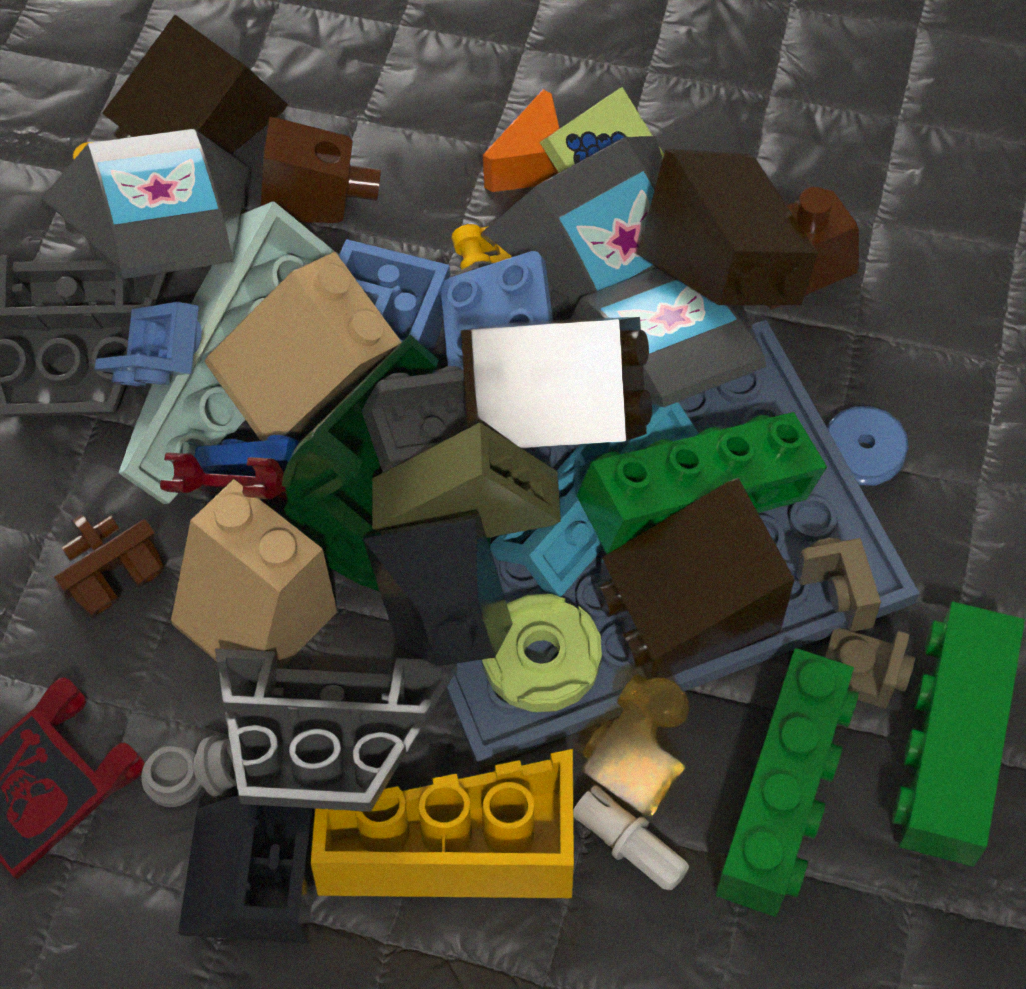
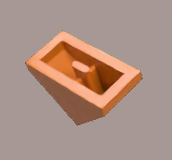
(517, 156)

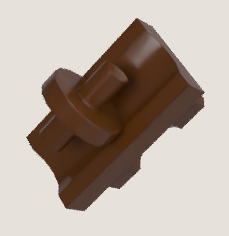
(85, 577)

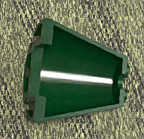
(334, 469)

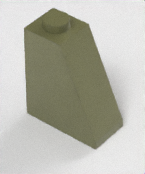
(469, 477)

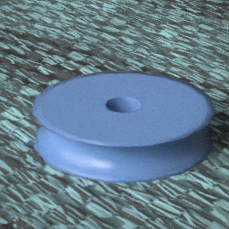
(881, 432)

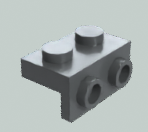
(414, 413)

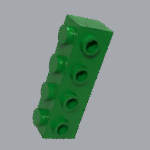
(645, 486)
(960, 735)
(784, 785)

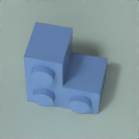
(401, 288)

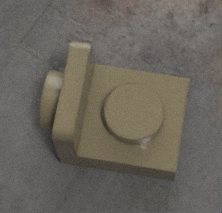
(848, 577)
(876, 664)

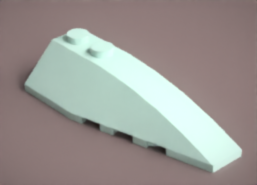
(195, 406)

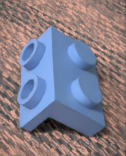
(158, 345)

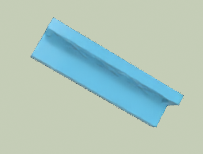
(564, 550)

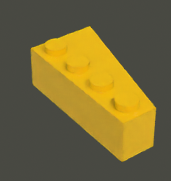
(456, 838)

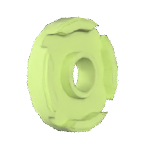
(554, 683)

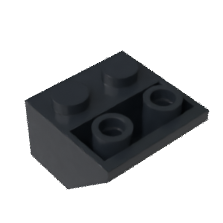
(249, 873)

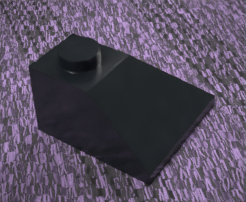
(441, 590)

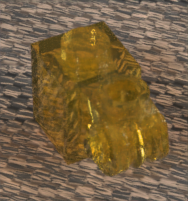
(627, 753)

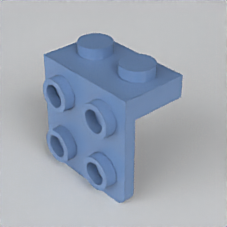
(494, 296)

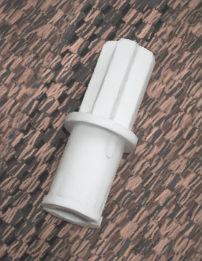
(630, 838)

